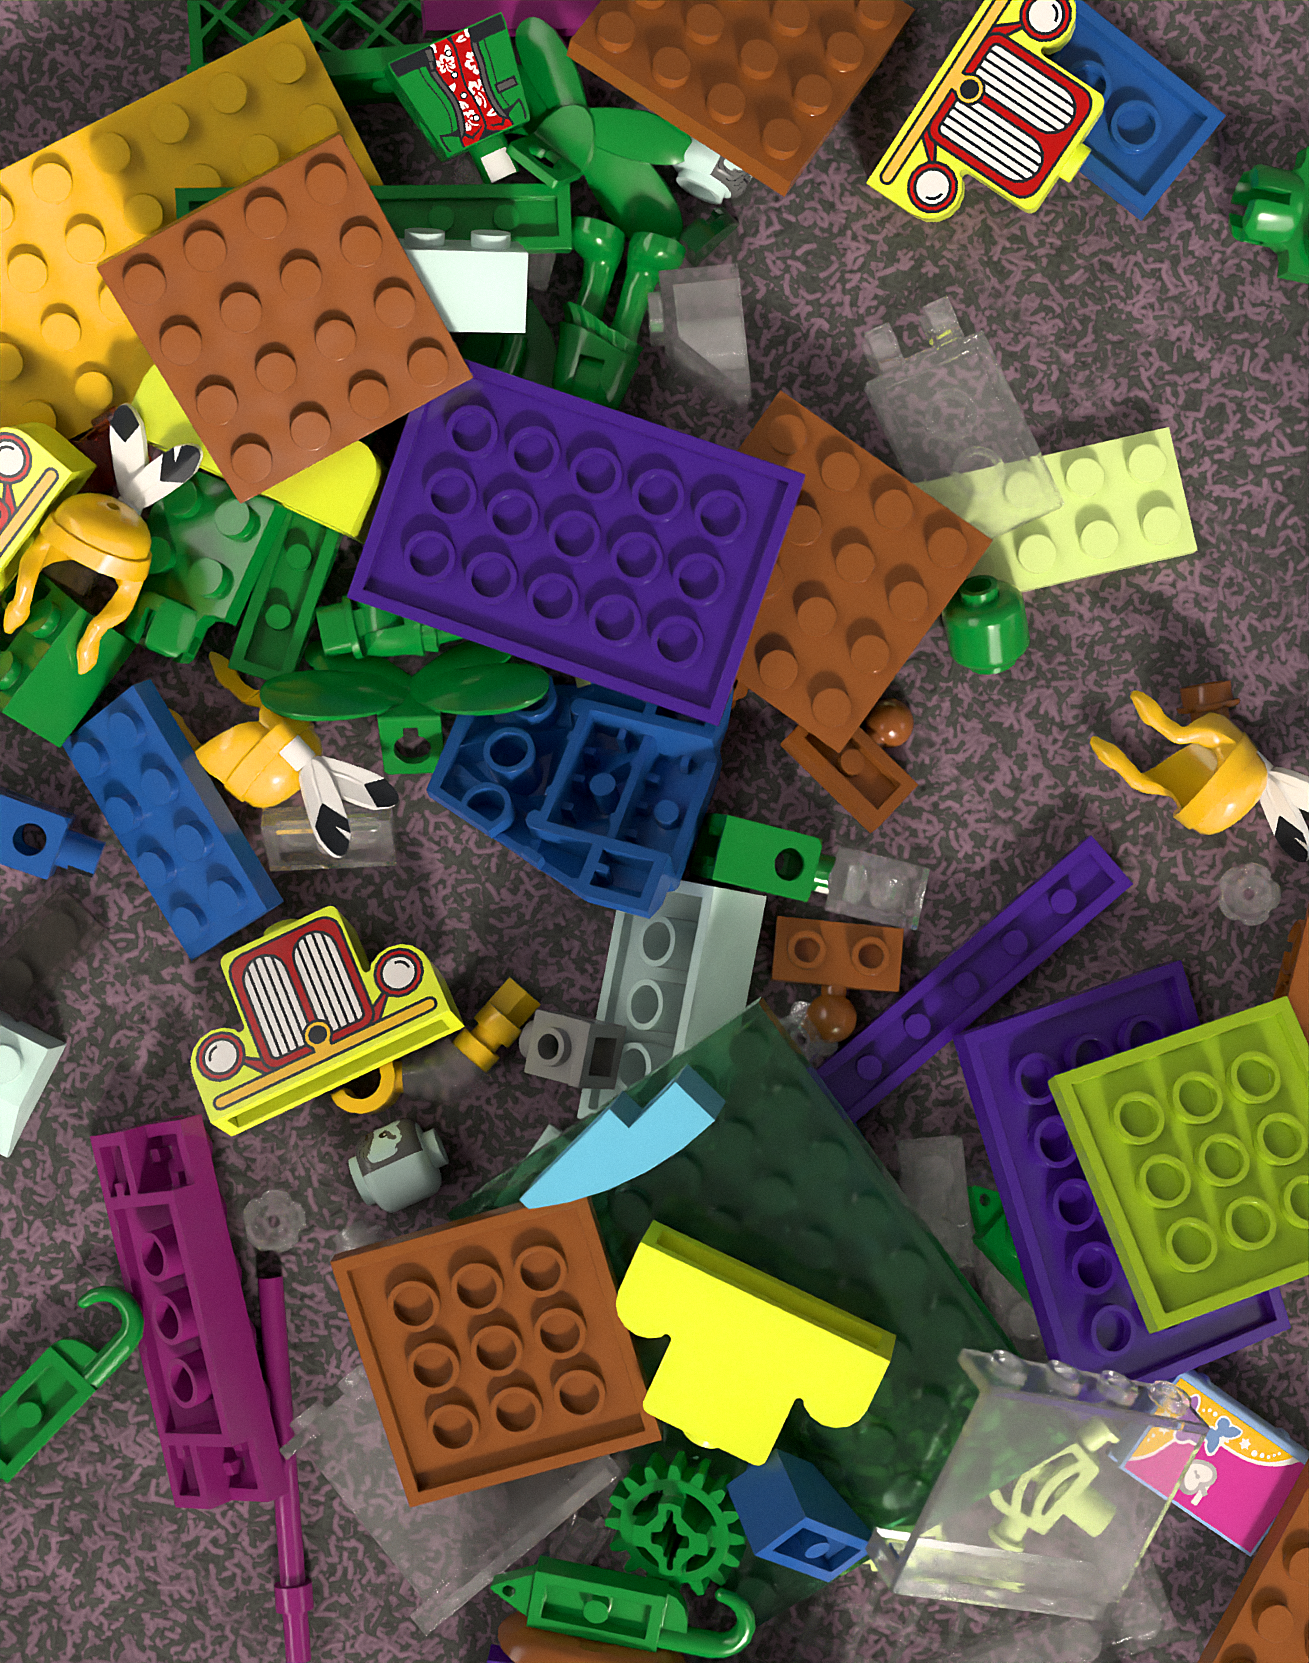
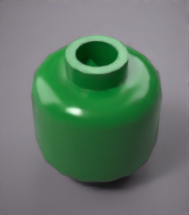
(986, 626)

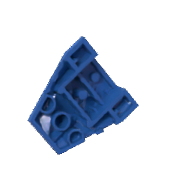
(618, 794)

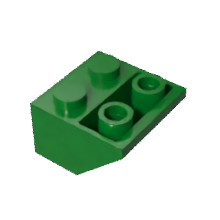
(41, 666)

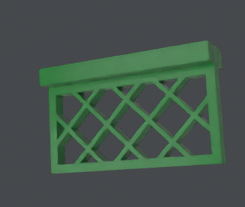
(354, 73)

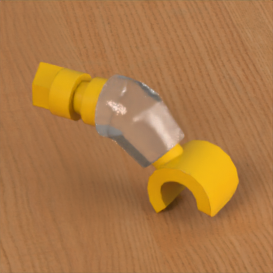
(455, 1066)

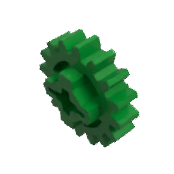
(677, 1524)

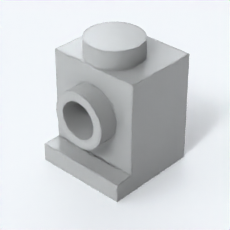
(562, 1046)

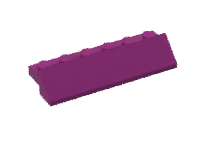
(196, 1323)

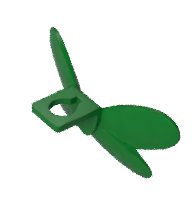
(604, 144)
(459, 681)

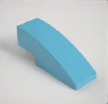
(627, 1141)

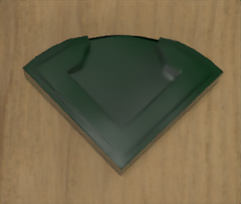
(705, 235)

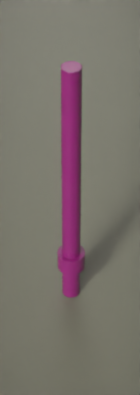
(293, 1591)

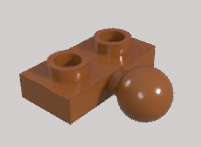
(862, 774)
(837, 959)

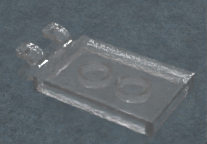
(959, 425)

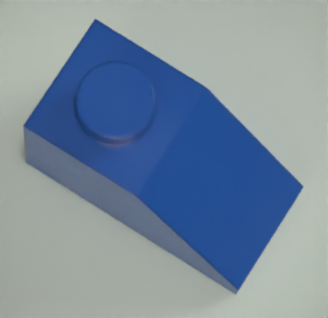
(797, 1517)

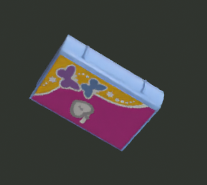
(1240, 1468)

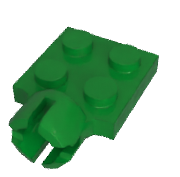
(1276, 214)
(201, 564)

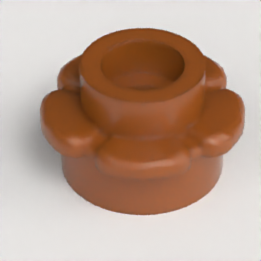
(1207, 698)

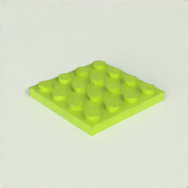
(1199, 1159)

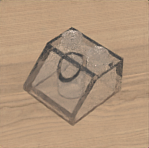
(703, 332)

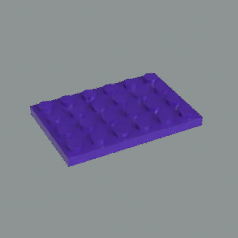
(578, 539)
(1054, 1221)

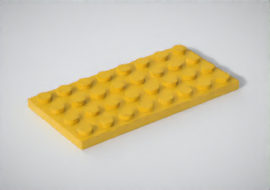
(113, 183)

